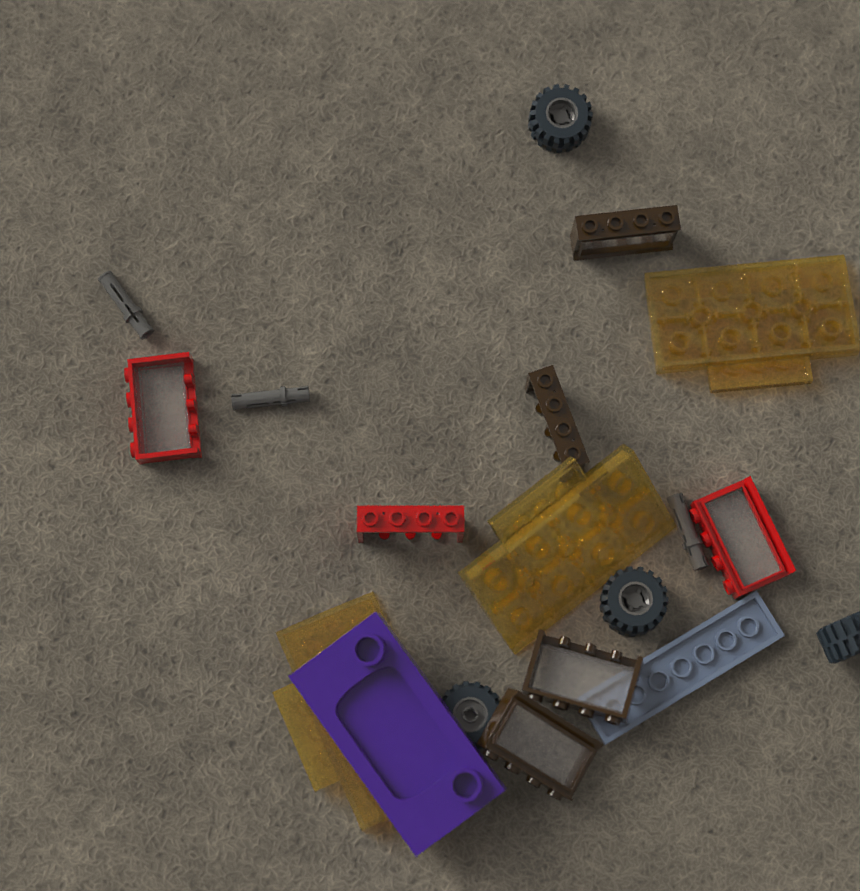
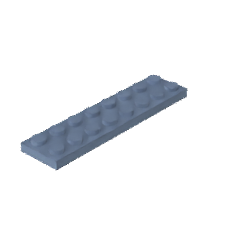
(696, 660)

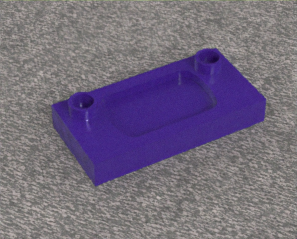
(397, 733)

